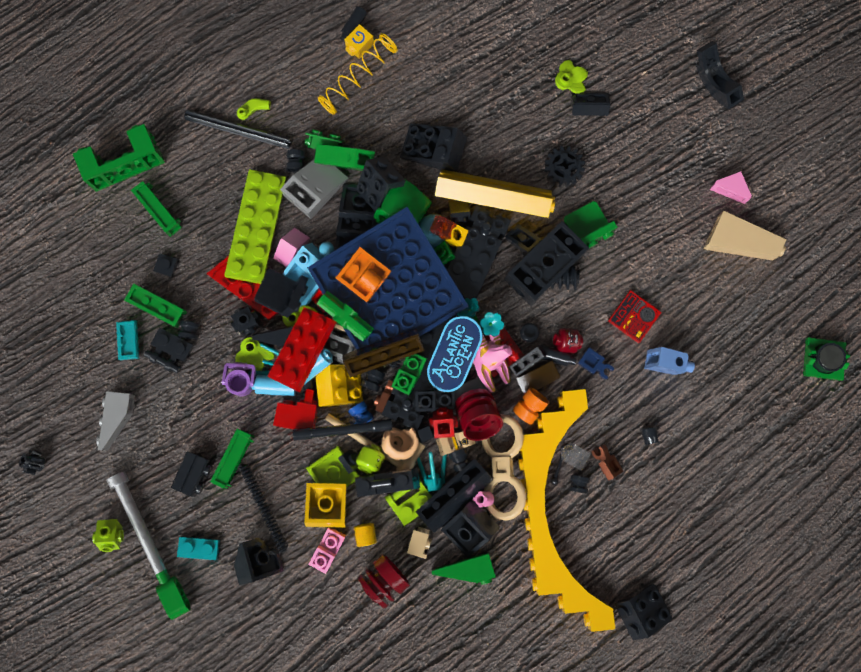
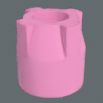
(488, 499)

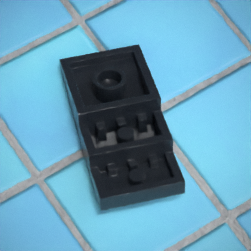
(354, 216)

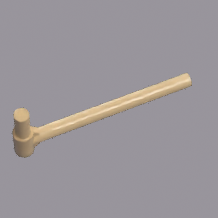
(401, 465)

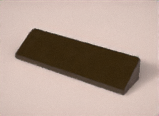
(382, 352)

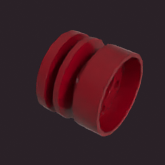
(478, 414)
(383, 581)

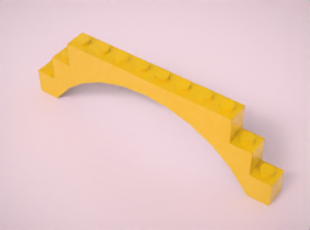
(548, 568)

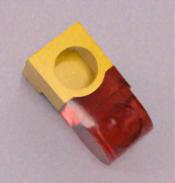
(448, 231)

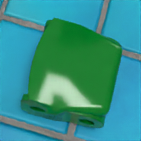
(404, 197)

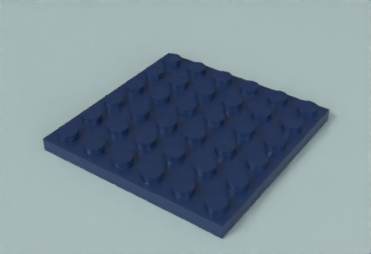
(412, 296)

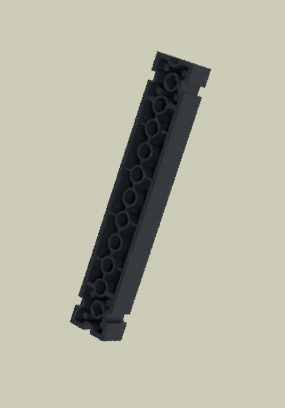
(469, 274)

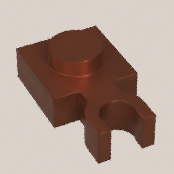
(381, 401)

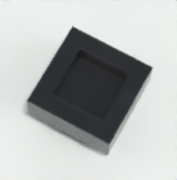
(166, 265)
(348, 460)

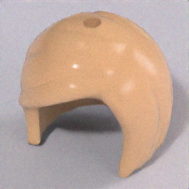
(406, 442)

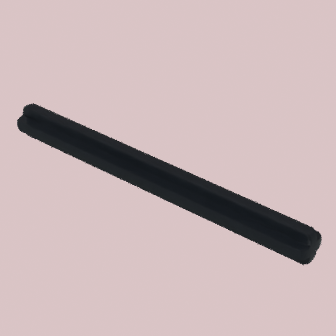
(237, 129)

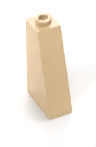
(743, 238)

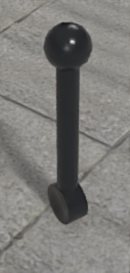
(554, 480)

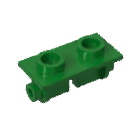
(316, 137)

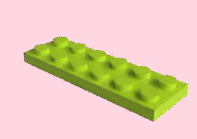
(255, 227)

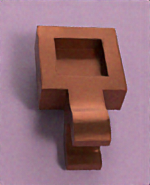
(608, 464)

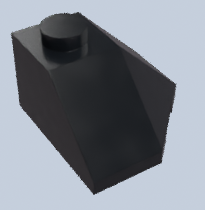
(256, 561)

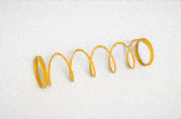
(322, 99)

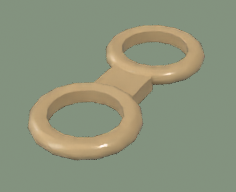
(503, 470)

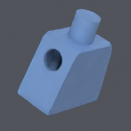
(668, 361)

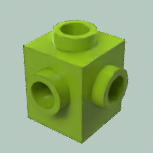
(108, 535)

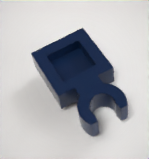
(593, 361)

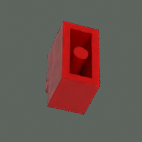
(299, 416)

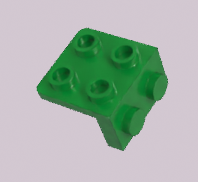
(590, 224)

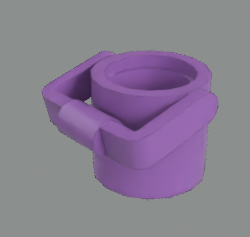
(238, 381)

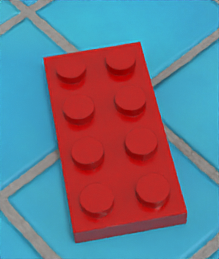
(302, 349)

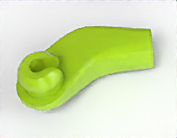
(251, 106)

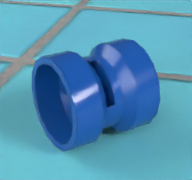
(361, 413)

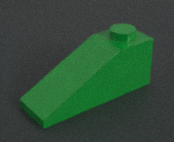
(472, 569)

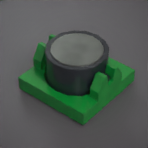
(826, 357)

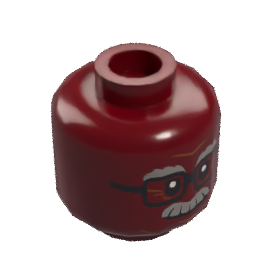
(568, 340)

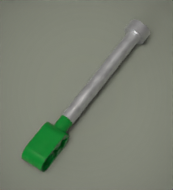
(169, 590)

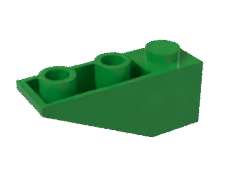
(342, 156)

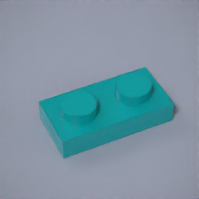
(198, 548)

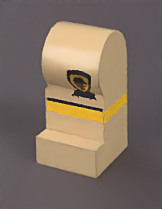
(452, 444)

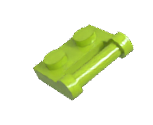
(407, 510)

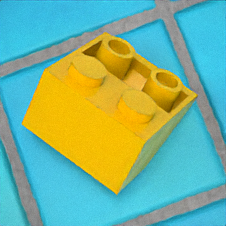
(337, 388)

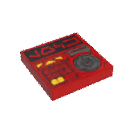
(634, 316)

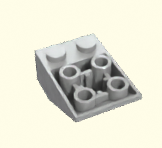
(313, 187)

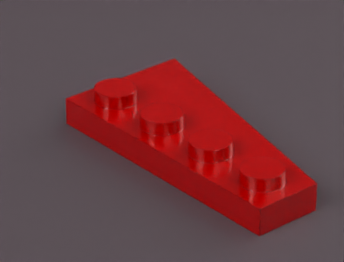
(242, 289)

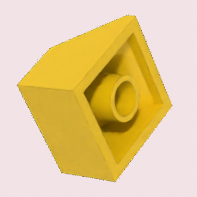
(325, 505)

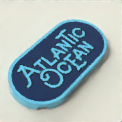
(454, 353)

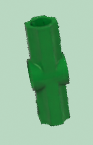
(345, 316)

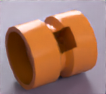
(530, 406)

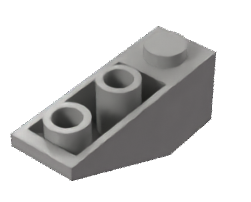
(116, 413)

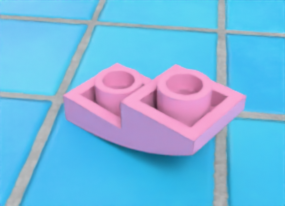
(327, 550)

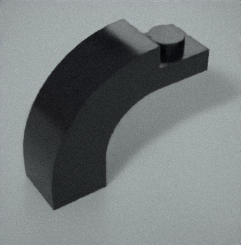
(715, 79)

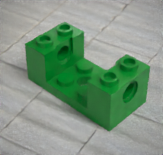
(105, 174)

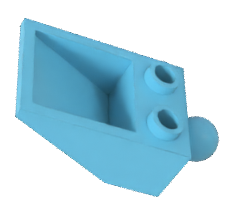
(298, 266)

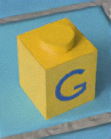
(358, 41)

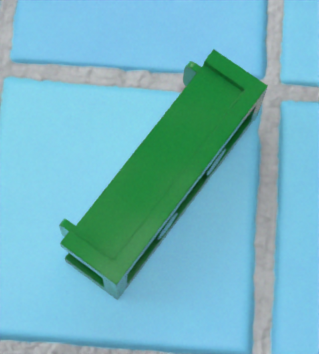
(156, 208)
(155, 305)
(232, 459)

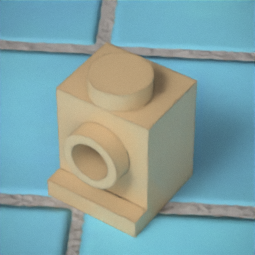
(419, 542)

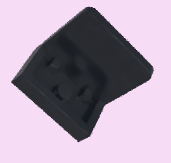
(377, 179)
(281, 292)
(644, 613)

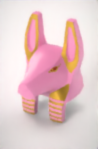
(491, 357)

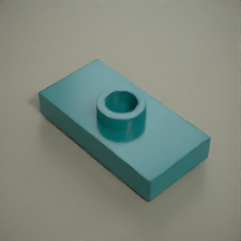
(127, 340)

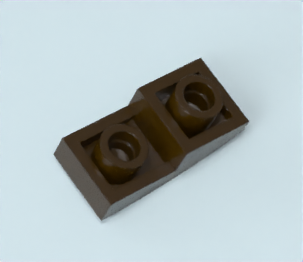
(539, 377)

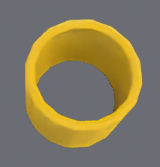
(365, 534)

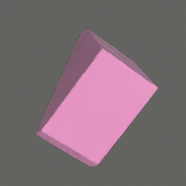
(733, 187)
(289, 246)

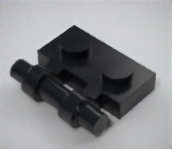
(172, 345)

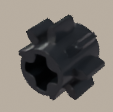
(31, 462)

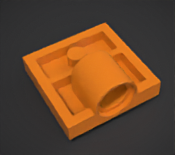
(363, 274)

